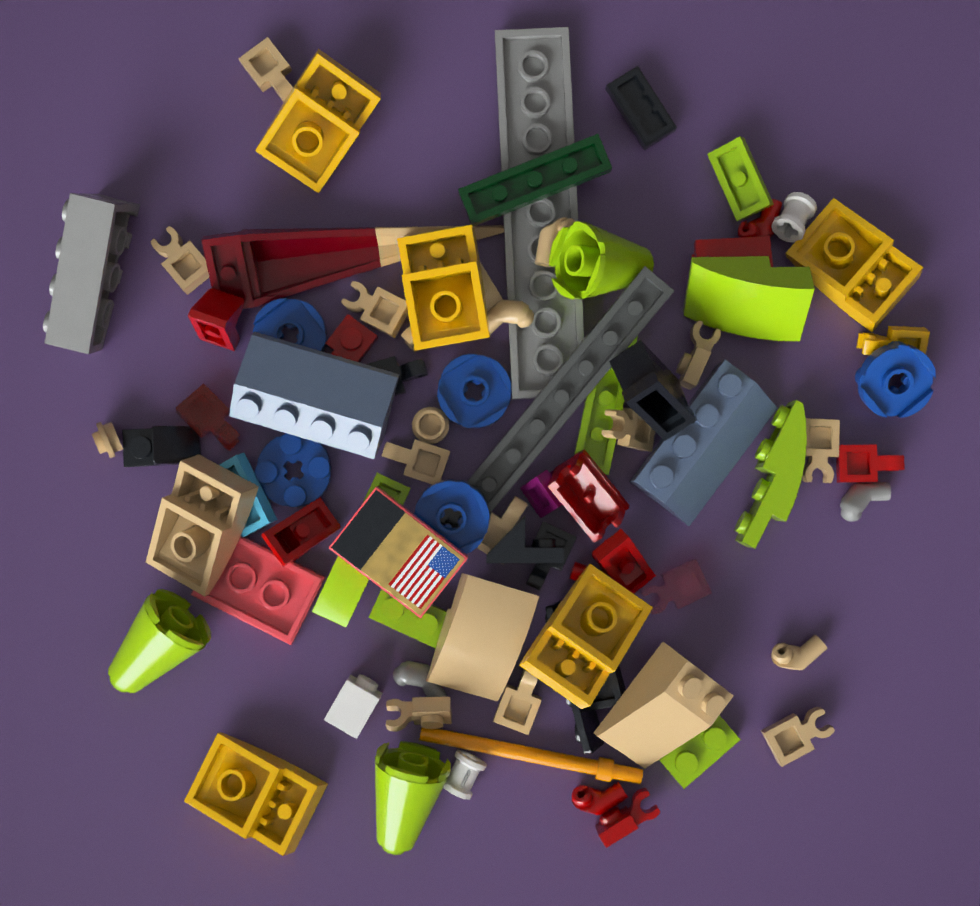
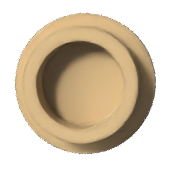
(430, 425)
(107, 439)

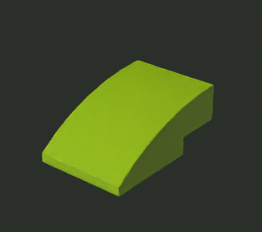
(749, 297)

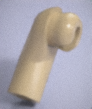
(509, 312)

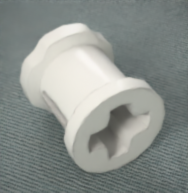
(796, 212)
(464, 774)

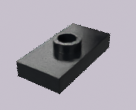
(641, 108)

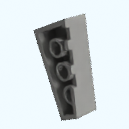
(87, 270)

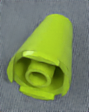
(594, 261)
(157, 641)
(405, 792)

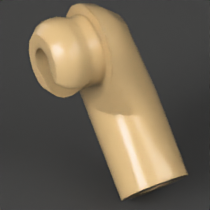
(547, 237)
(798, 657)

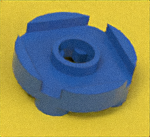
(293, 314)
(881, 366)
(478, 370)
(272, 470)
(459, 497)

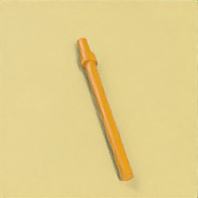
(603, 768)

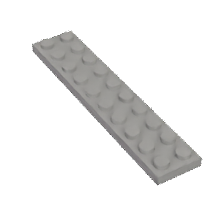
(534, 121)

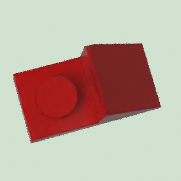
(216, 317)
(301, 532)
(623, 562)

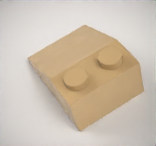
(662, 708)

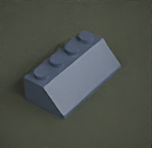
(313, 395)
(695, 461)

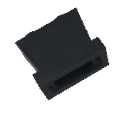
(652, 390)

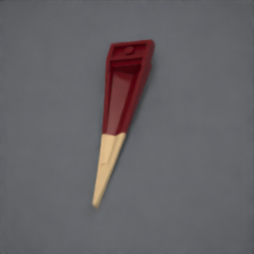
(283, 262)

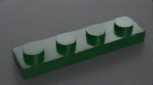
(535, 180)

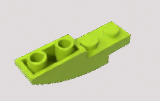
(783, 462)
(344, 582)

